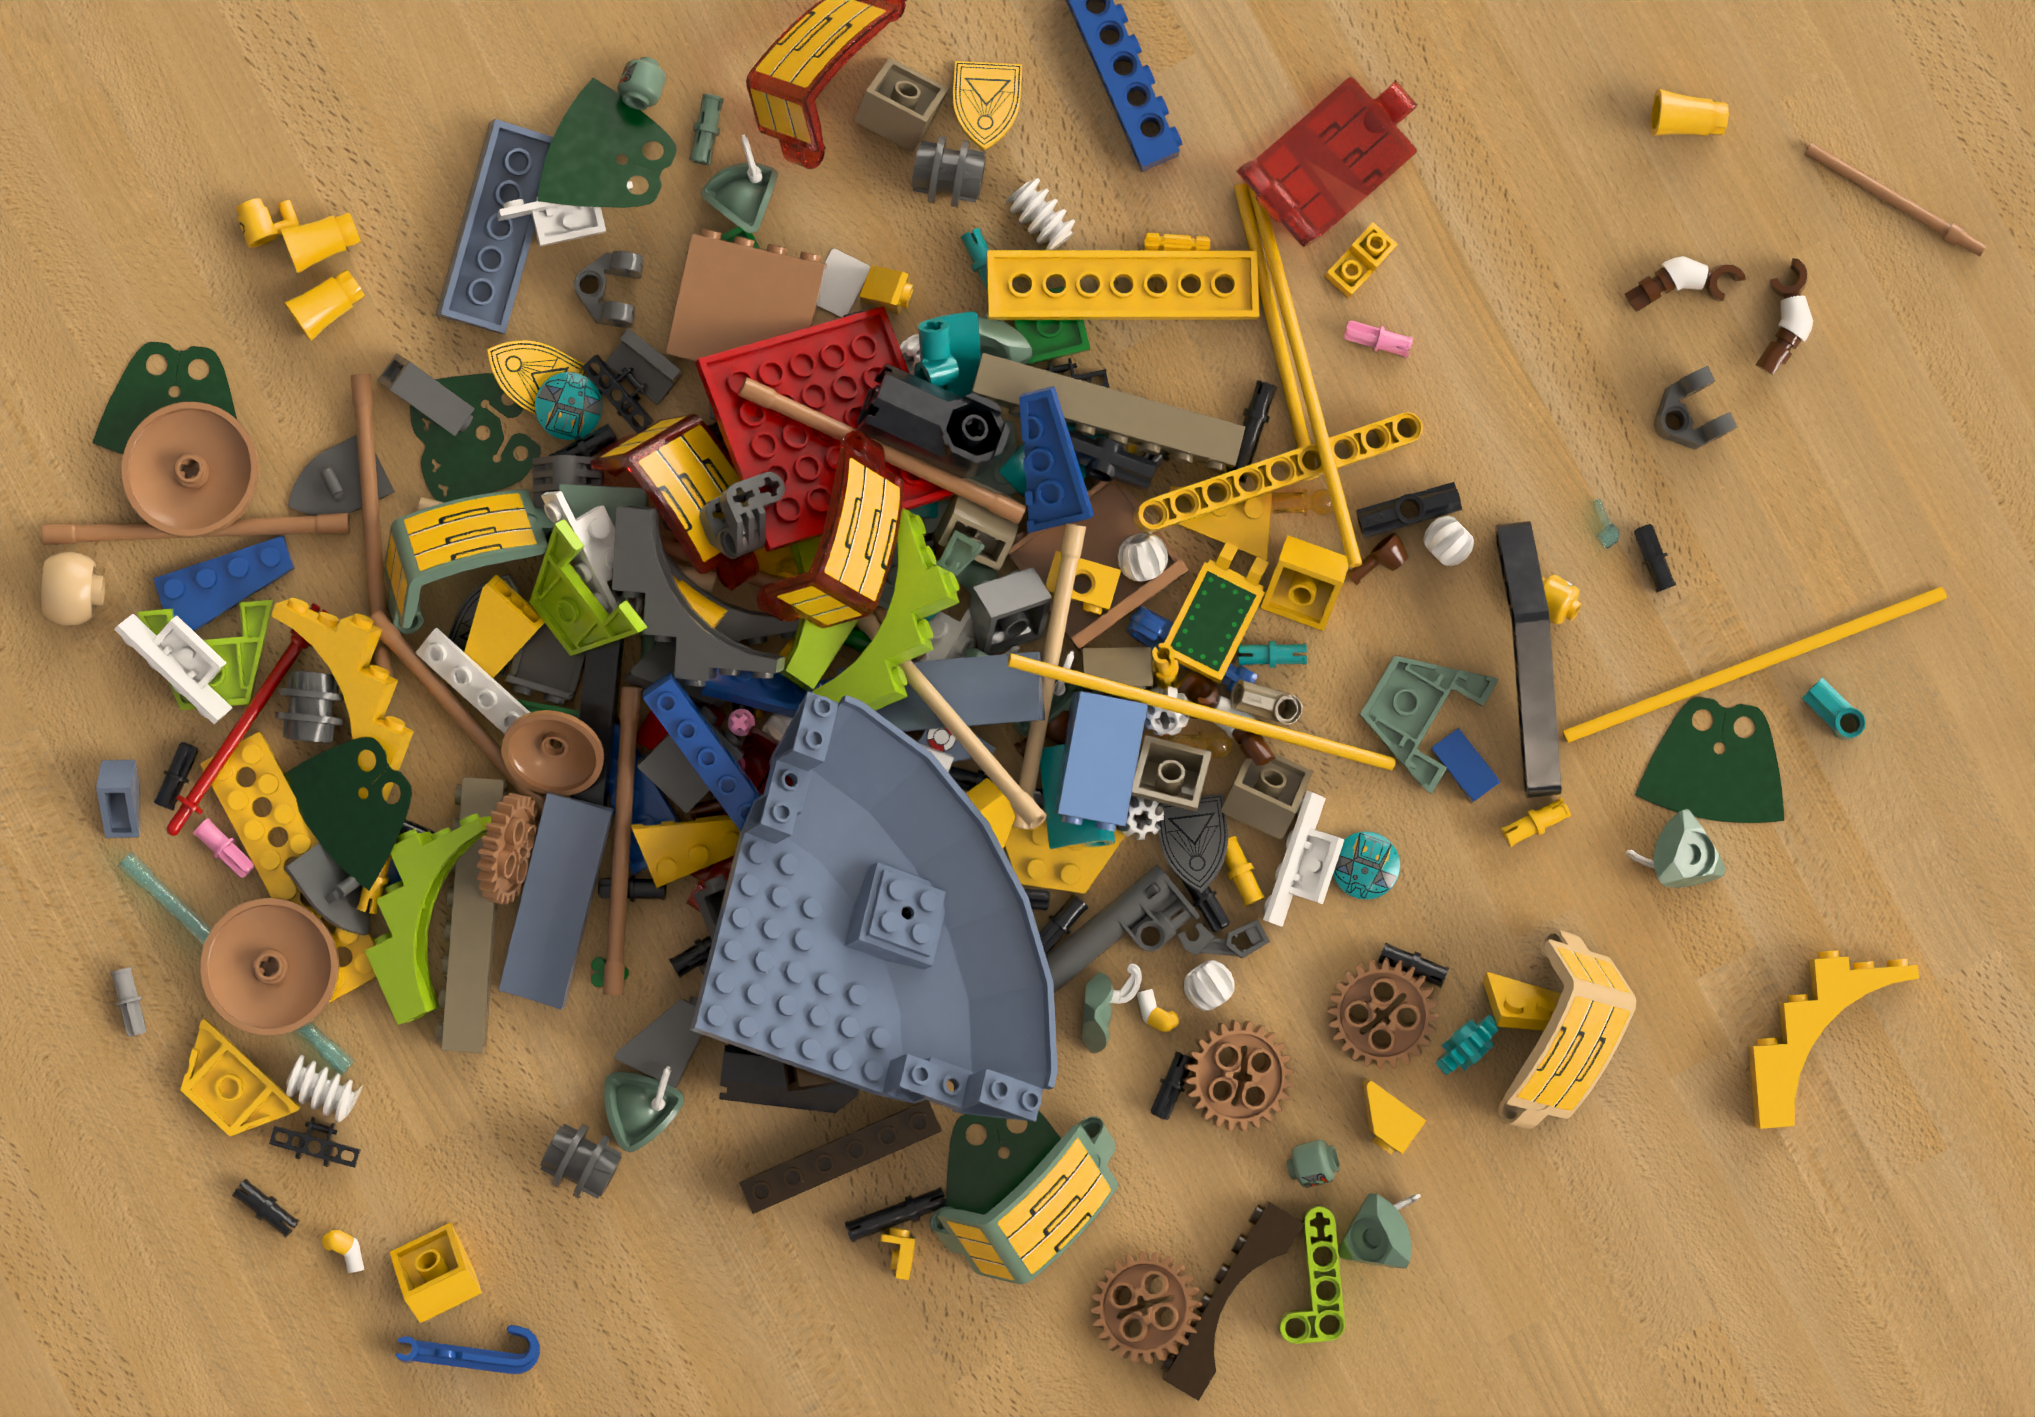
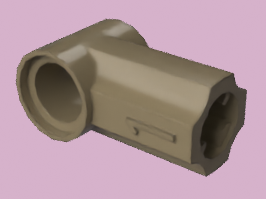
(1265, 702)

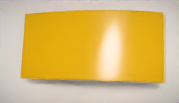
(1361, 260)

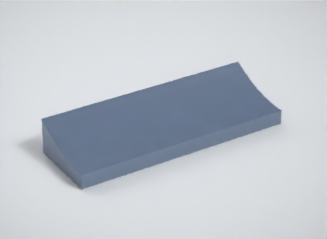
(488, 251)
(976, 688)
(556, 900)

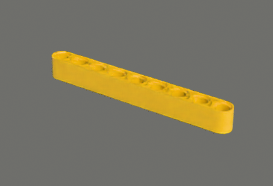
(1263, 480)

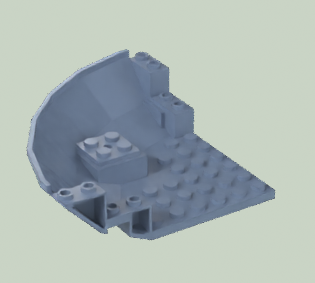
(815, 940)

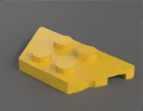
(1062, 868)
(231, 1085)

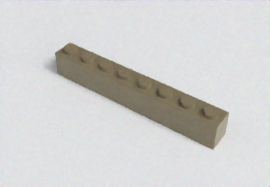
(1115, 414)
(469, 932)

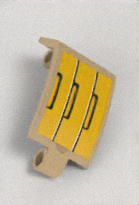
(1577, 1038)

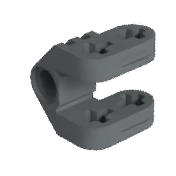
(610, 312)
(1671, 405)
(562, 469)
(745, 523)

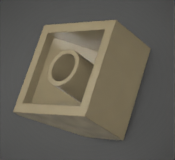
(900, 104)
(1171, 773)
(1267, 794)

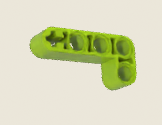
(1316, 1274)

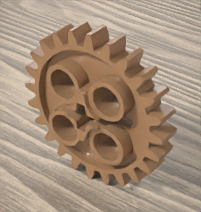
(507, 848)
(1362, 991)
(1268, 1080)
(1138, 1278)

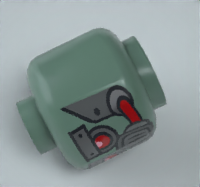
(641, 83)
(1313, 1163)

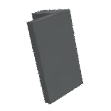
(648, 366)

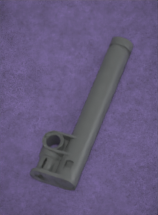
(1143, 904)

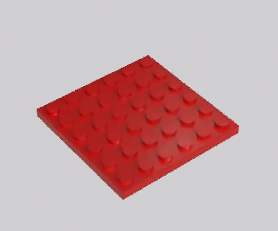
(820, 368)

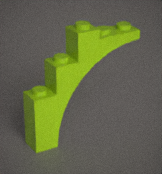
(904, 632)
(812, 646)
(402, 954)

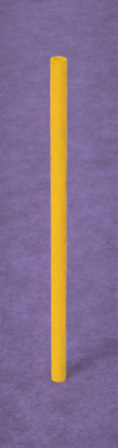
(1274, 325)

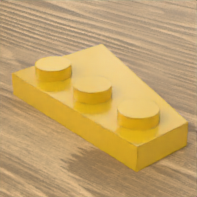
(1240, 524)
(685, 847)
(1519, 1003)

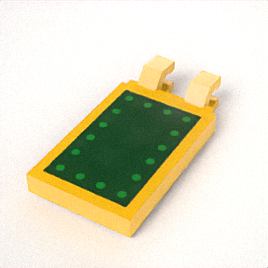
(1216, 615)

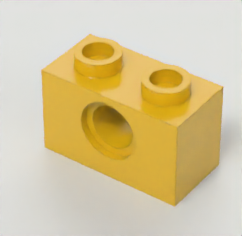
(1103, 584)

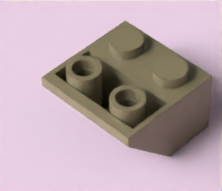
(980, 525)
(1122, 665)

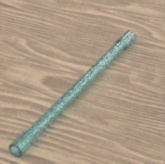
(145, 878)

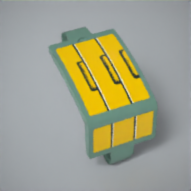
(457, 539)
(1041, 1213)

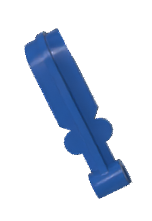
(1153, 629)
(473, 1357)

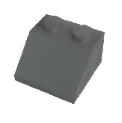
(1009, 611)

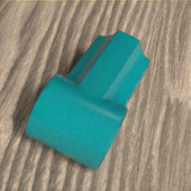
(1831, 707)

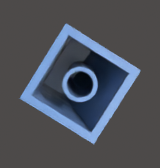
(1099, 760)

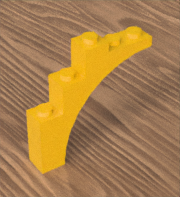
(365, 688)
(1834, 986)

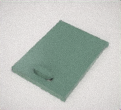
(586, 497)

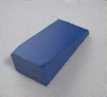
(1465, 765)

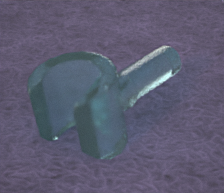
(1610, 533)

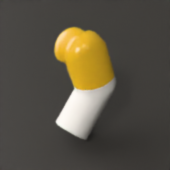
(1155, 1016)
(346, 1246)

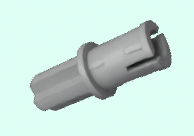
(128, 1002)

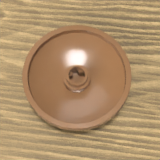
(190, 469)
(269, 967)

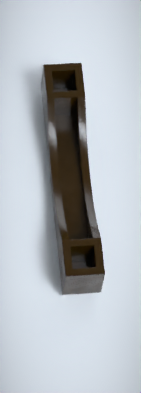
(1268, 1237)

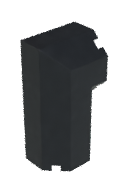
(933, 423)
(763, 1081)

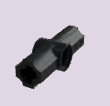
(1108, 461)
(1430, 505)

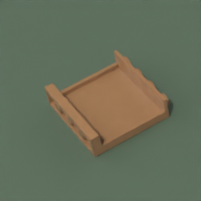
(741, 295)
(1104, 533)

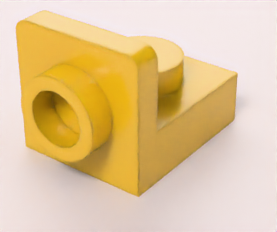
(903, 1258)

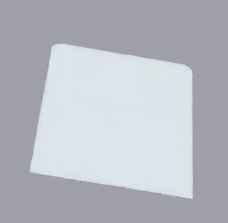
(841, 282)

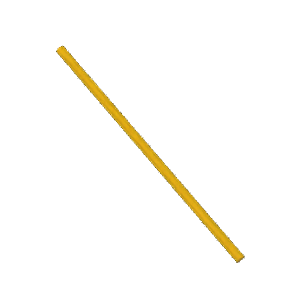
(1307, 383)
(1754, 664)
(1200, 711)

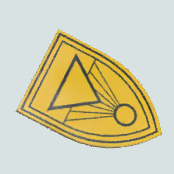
(986, 99)
(525, 365)

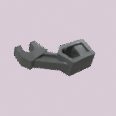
(1208, 944)

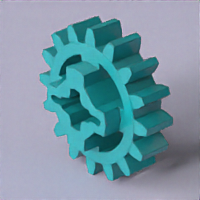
(1467, 1045)

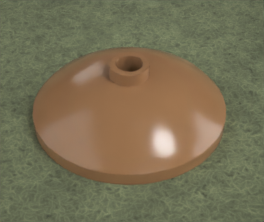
(548, 764)

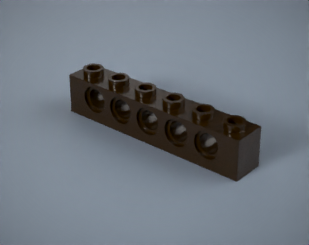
(840, 1156)

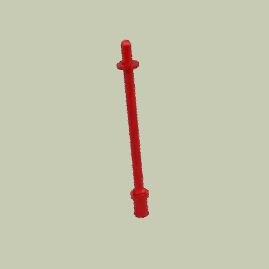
(190, 803)

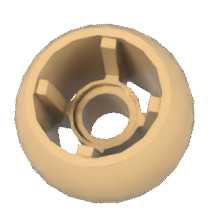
(71, 589)

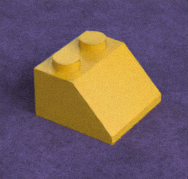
(1305, 583)
(1389, 1119)
(435, 1273)

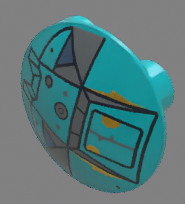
(568, 405)
(1367, 865)

